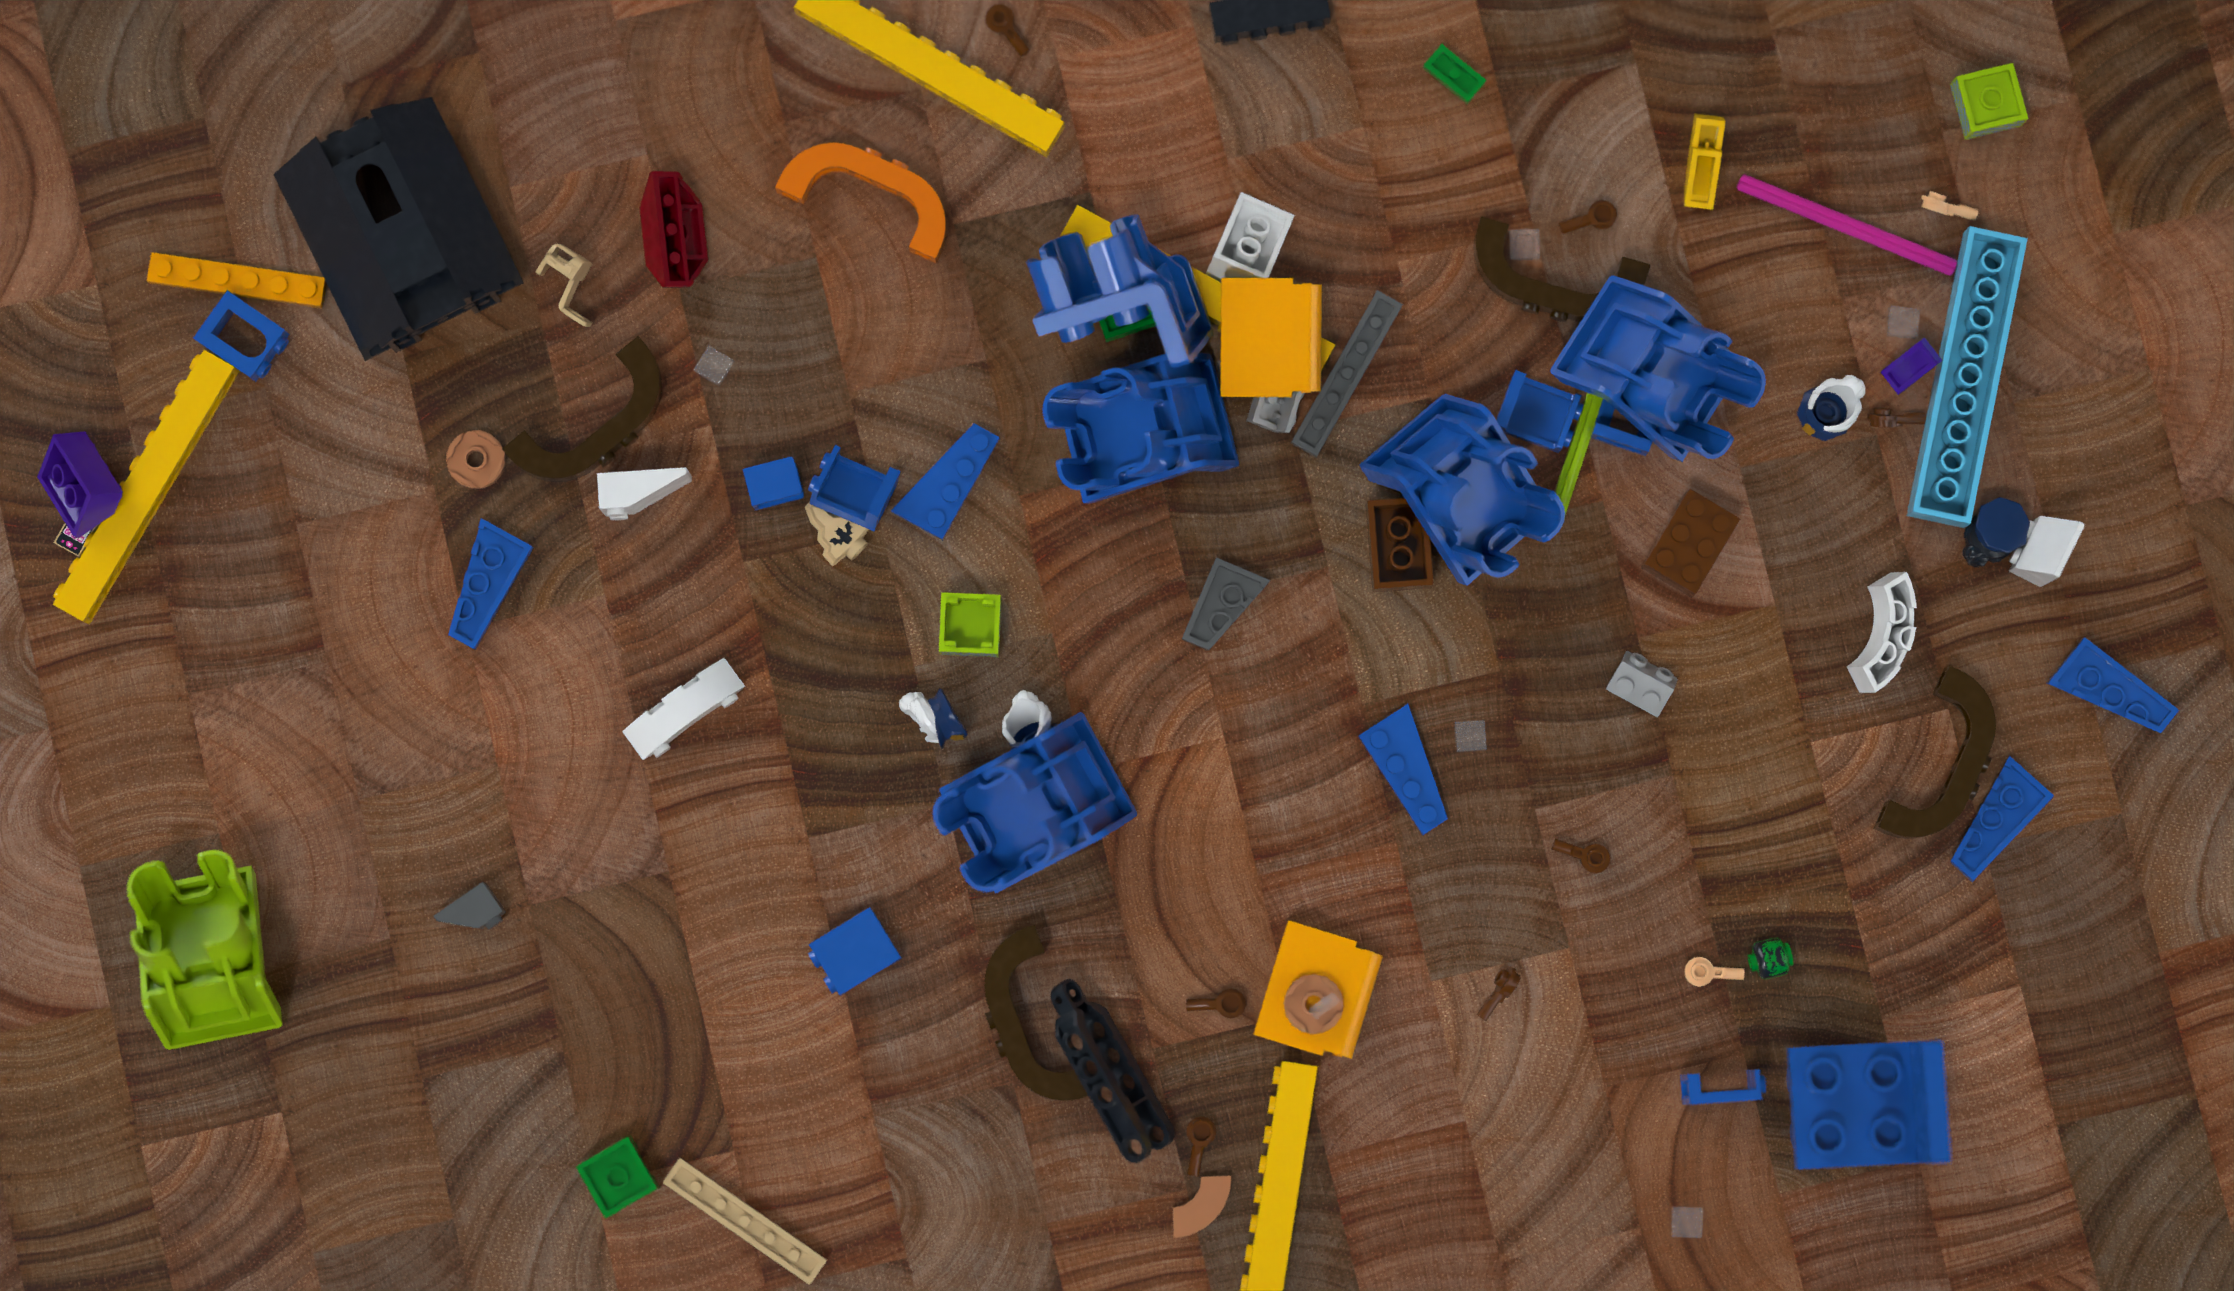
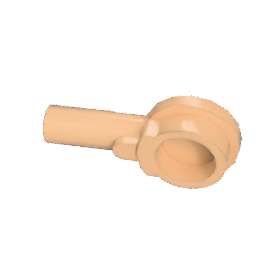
(1937, 203)
(1700, 972)

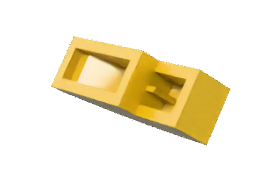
(1704, 161)

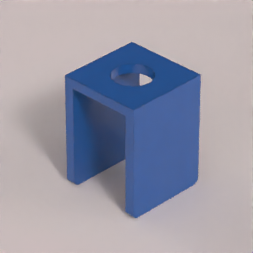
(773, 483)

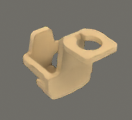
(575, 270)

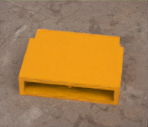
(1270, 337)
(1320, 953)

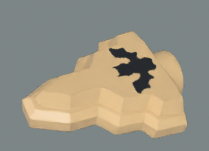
(836, 535)

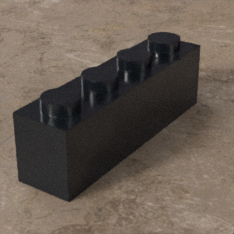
(1257, 18)

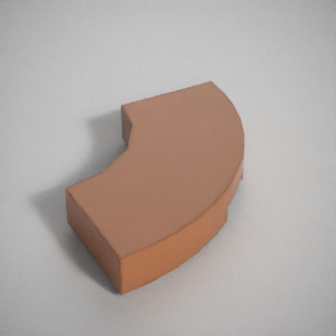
(1203, 1207)

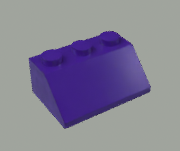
(79, 482)

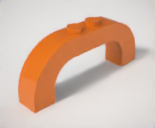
(869, 167)

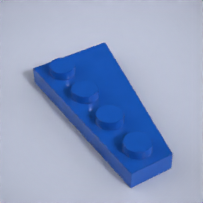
(944, 488)
(490, 575)
(2106, 683)
(1403, 762)
(2003, 815)

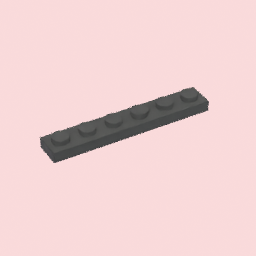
(1346, 373)

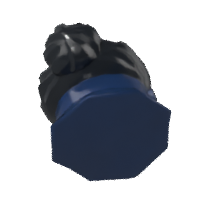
(1995, 532)

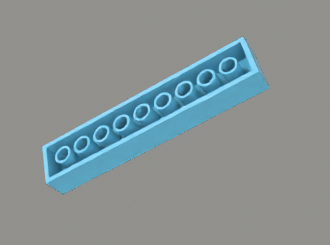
(1967, 377)

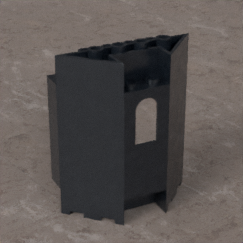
(417, 264)

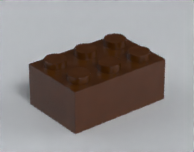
(1690, 543)
(1397, 547)

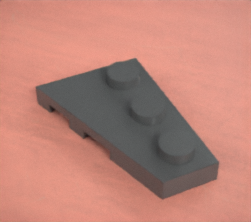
(1221, 602)

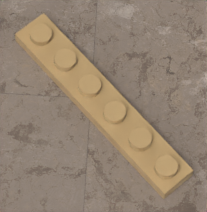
(745, 1221)

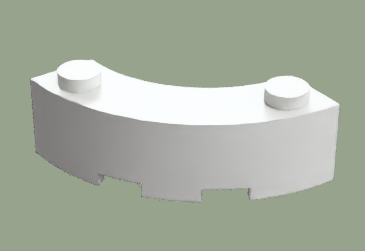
(1891, 633)
(683, 708)

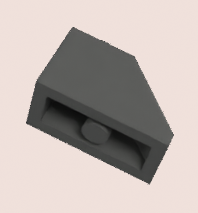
(474, 909)

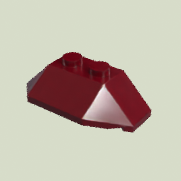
(672, 230)

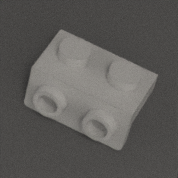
(1275, 413)
(1642, 683)

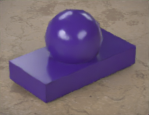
(1911, 366)

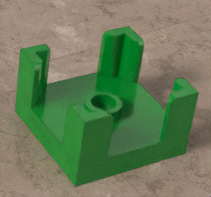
(617, 1177)

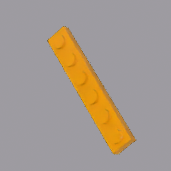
(237, 279)

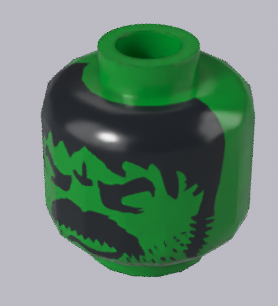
(1770, 958)

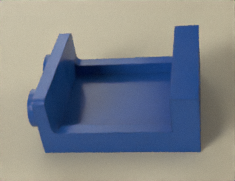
(1538, 413)
(852, 489)
(853, 952)

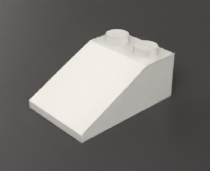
(1250, 240)
(635, 490)
(2045, 550)

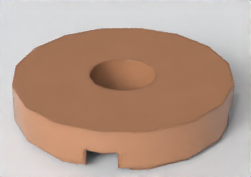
(480, 476)
(1295, 1004)

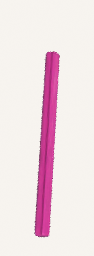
(1847, 224)

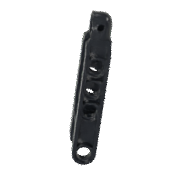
(1131, 1111)

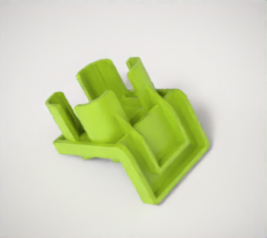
(201, 952)

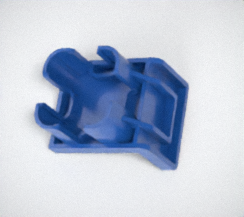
(1122, 280)
(1658, 368)
(1141, 426)
(1467, 487)
(1034, 805)
(1868, 1104)

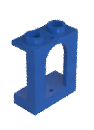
(253, 367)
(1602, 432)
(1692, 1094)

